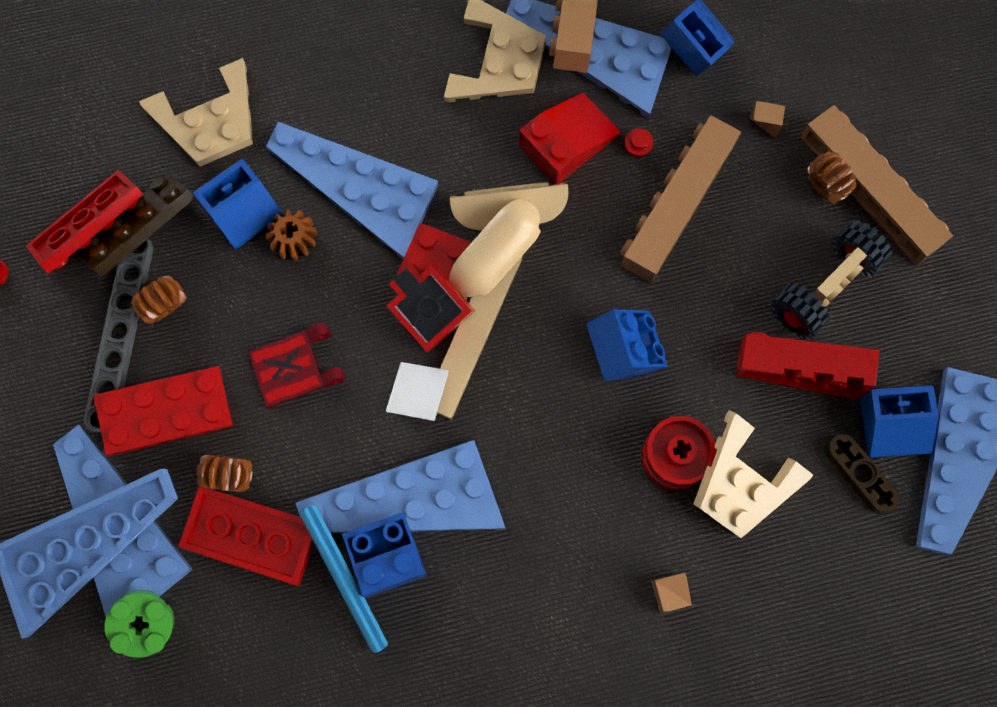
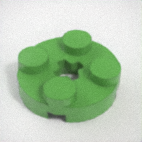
(125, 638)

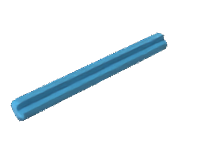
(343, 578)

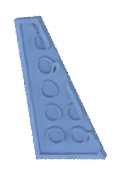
(620, 57)
(367, 189)
(960, 459)
(433, 492)
(62, 555)
(151, 558)

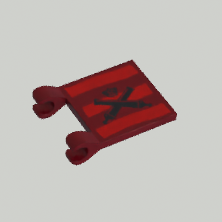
(290, 367)

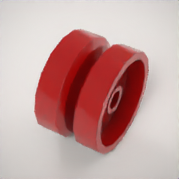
(687, 437)

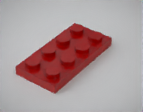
(83, 221)
(162, 411)
(247, 535)

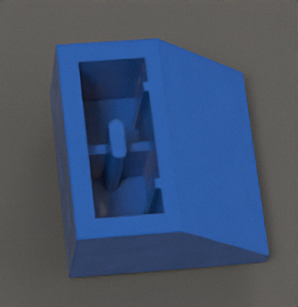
(697, 37)
(238, 203)
(626, 344)
(899, 421)
(384, 555)

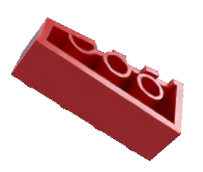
(808, 365)

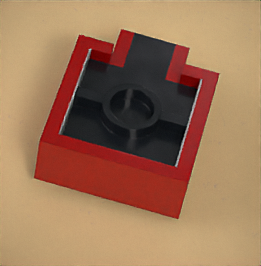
(428, 305)

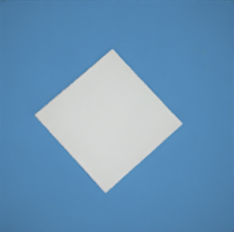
(417, 391)

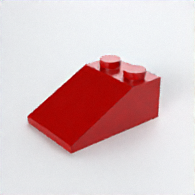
(566, 136)

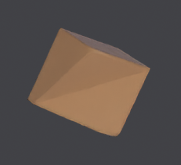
(768, 116)
(672, 592)

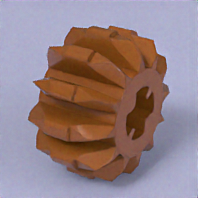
(831, 177)
(302, 235)
(158, 299)
(224, 473)

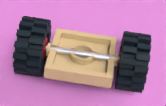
(861, 253)

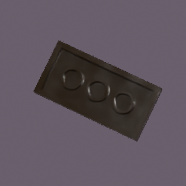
(136, 225)

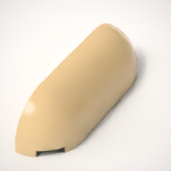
(481, 206)
(496, 249)

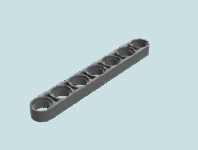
(114, 317)

